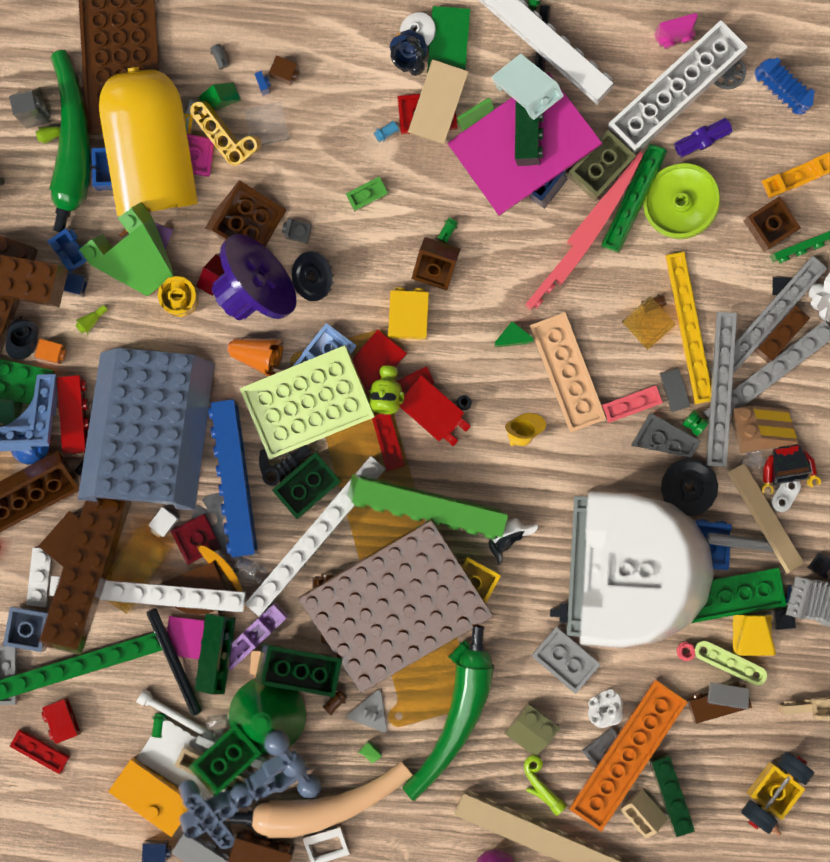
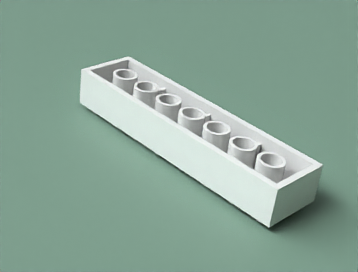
(677, 87)

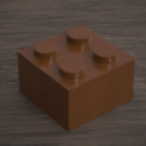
(771, 224)

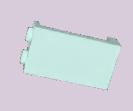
(528, 85)

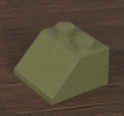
(532, 730)

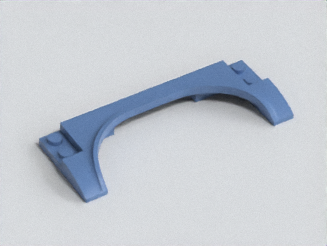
(35, 420)

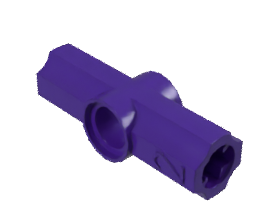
(703, 137)

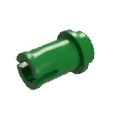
(448, 228)
(457, 653)
(157, 724)

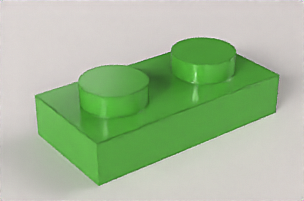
(367, 194)

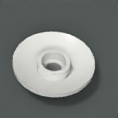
(424, 24)

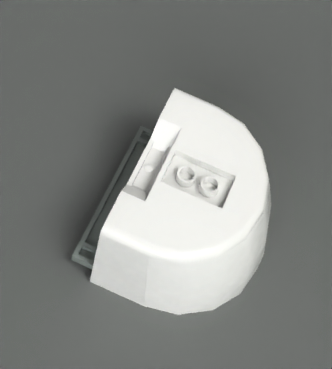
(634, 570)

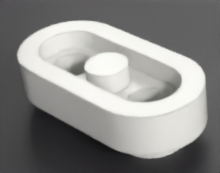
(788, 495)

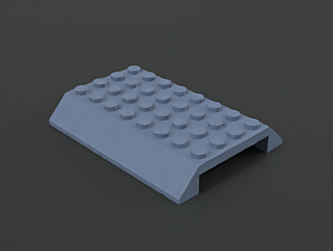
(147, 427)

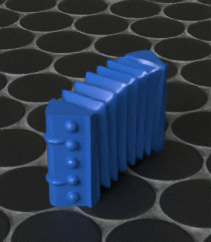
(785, 86)

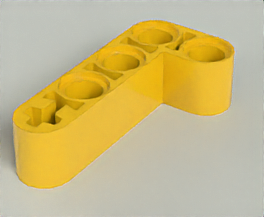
(222, 130)

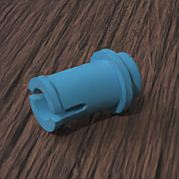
(386, 131)

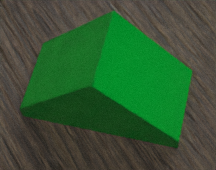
(220, 95)
(513, 336)

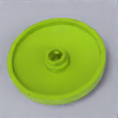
(682, 201)

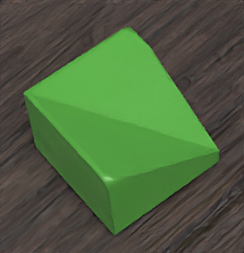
(370, 751)

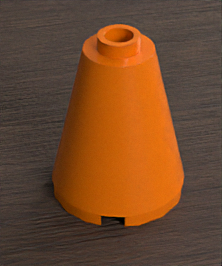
(257, 353)

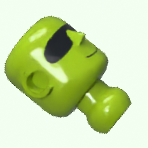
(386, 393)

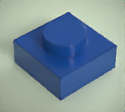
(263, 82)

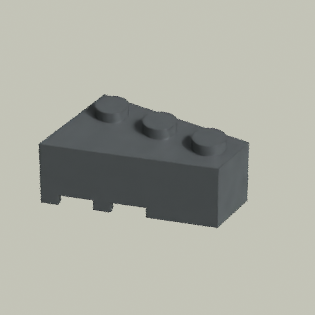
(29, 107)

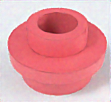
(690, 655)

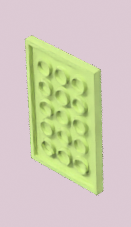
(307, 402)

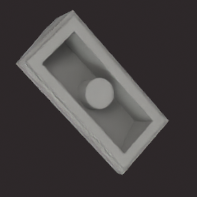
(728, 695)

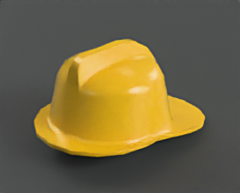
(524, 428)

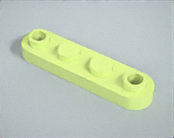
(730, 663)

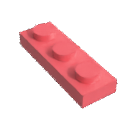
(632, 404)

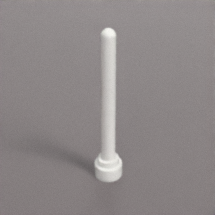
(147, 699)

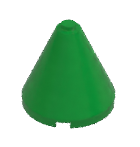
(265, 709)

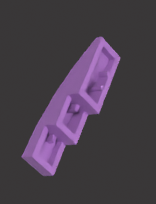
(256, 633)

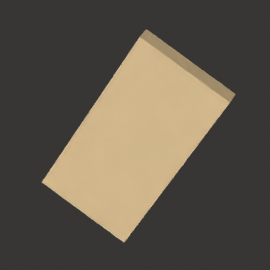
(438, 102)

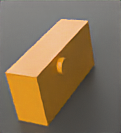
(149, 796)

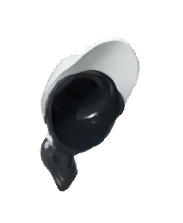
(513, 532)

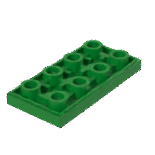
(450, 36)

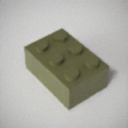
(601, 166)

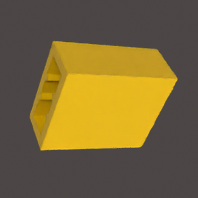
(408, 314)

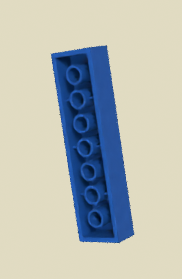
(234, 478)

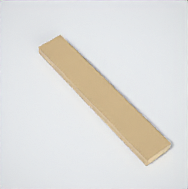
(765, 518)

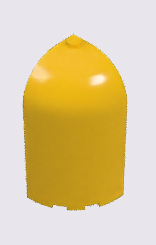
(146, 141)

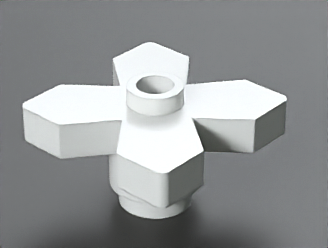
(821, 298)

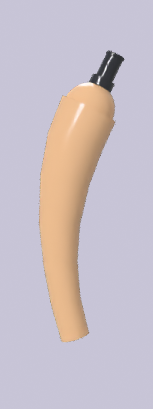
(307, 816)

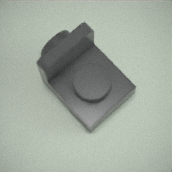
(296, 231)

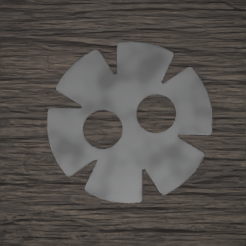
(213, 504)

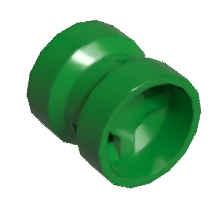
(695, 422)

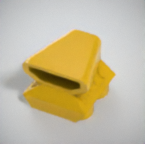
(753, 635)

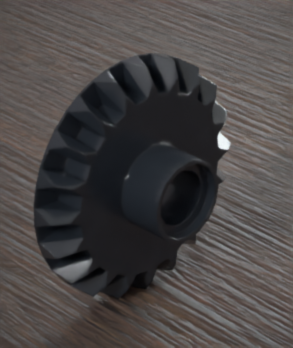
(312, 276)

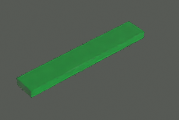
(634, 198)

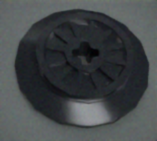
(704, 486)

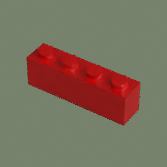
(73, 413)

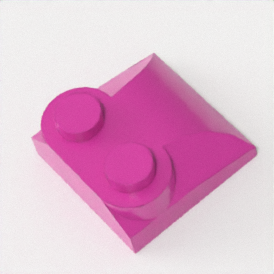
(676, 31)

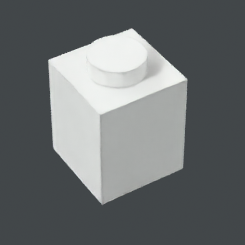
(163, 522)

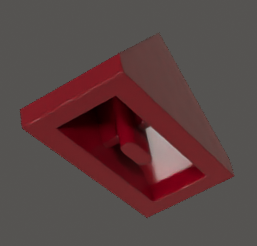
(209, 274)

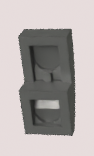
(674, 389)

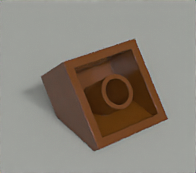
(435, 263)

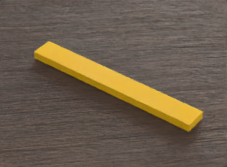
(689, 327)

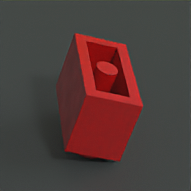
(60, 721)

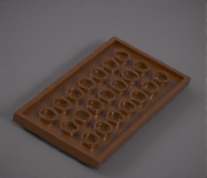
(112, 40)

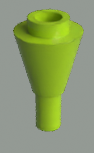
(47, 134)
(87, 322)

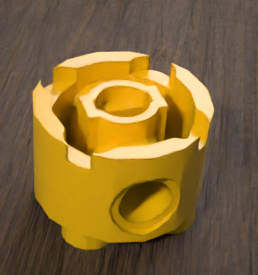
(178, 296)

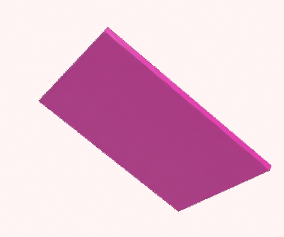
(489, 151)

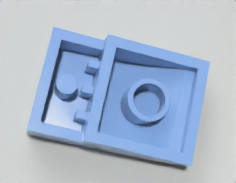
(323, 342)

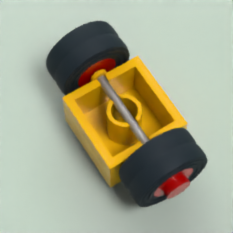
(776, 791)

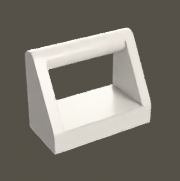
(322, 835)

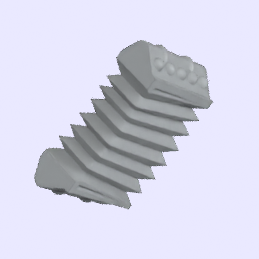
(810, 600)

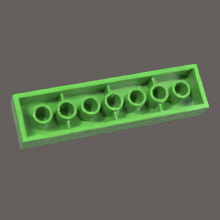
(426, 505)

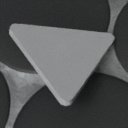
(370, 712)

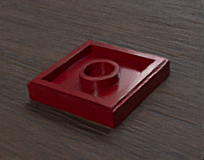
(195, 533)

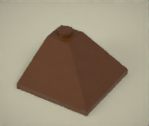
(246, 213)

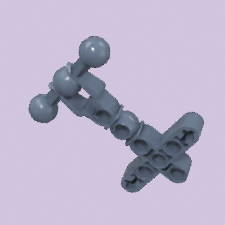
(211, 813)

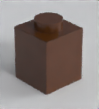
(284, 70)

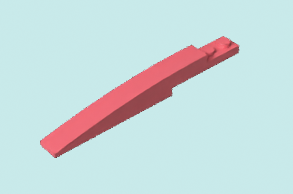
(585, 234)

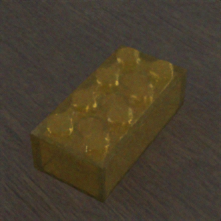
(138, 563)

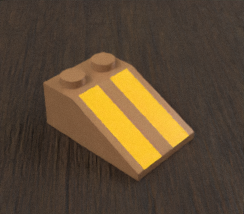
(762, 428)

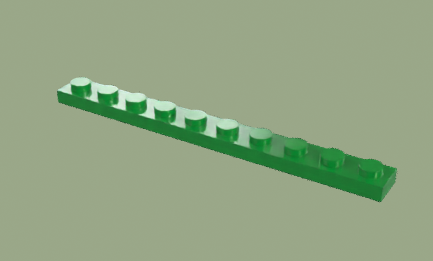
(79, 665)

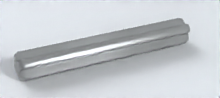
(738, 541)

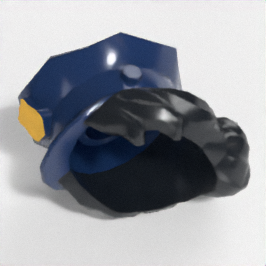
(408, 52)

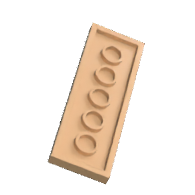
(567, 372)

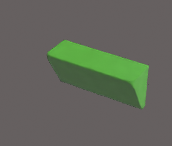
(475, 114)

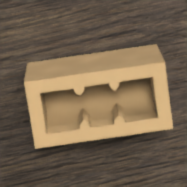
(644, 814)

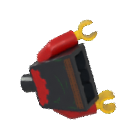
(789, 465)

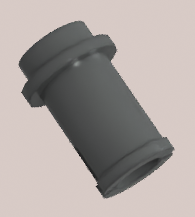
(219, 55)

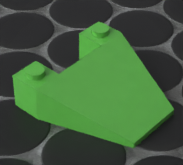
(138, 258)

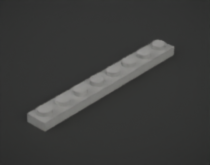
(776, 310)
(778, 367)
(721, 389)

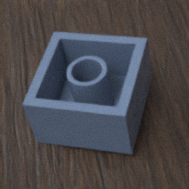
(25, 628)

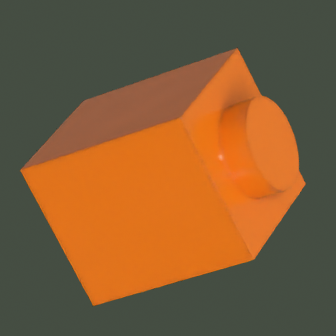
(50, 351)

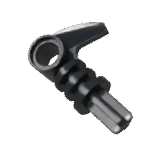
(286, 465)

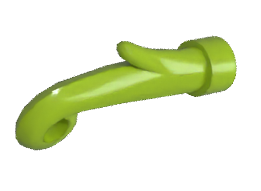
(542, 791)

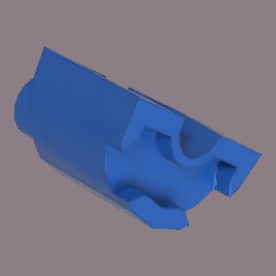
(67, 249)

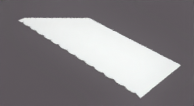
(163, 752)

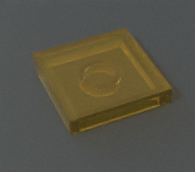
(648, 322)

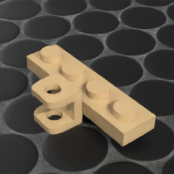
(819, 707)

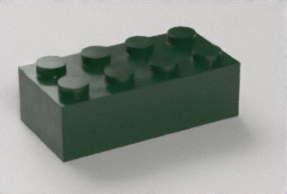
(298, 670)

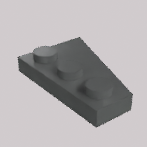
(664, 437)

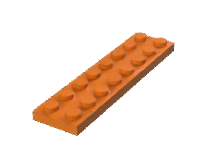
(627, 755)

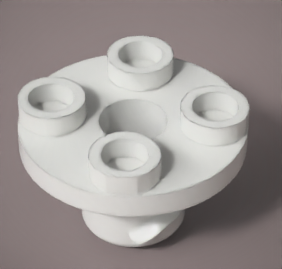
(606, 709)

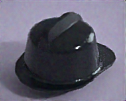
(21, 338)

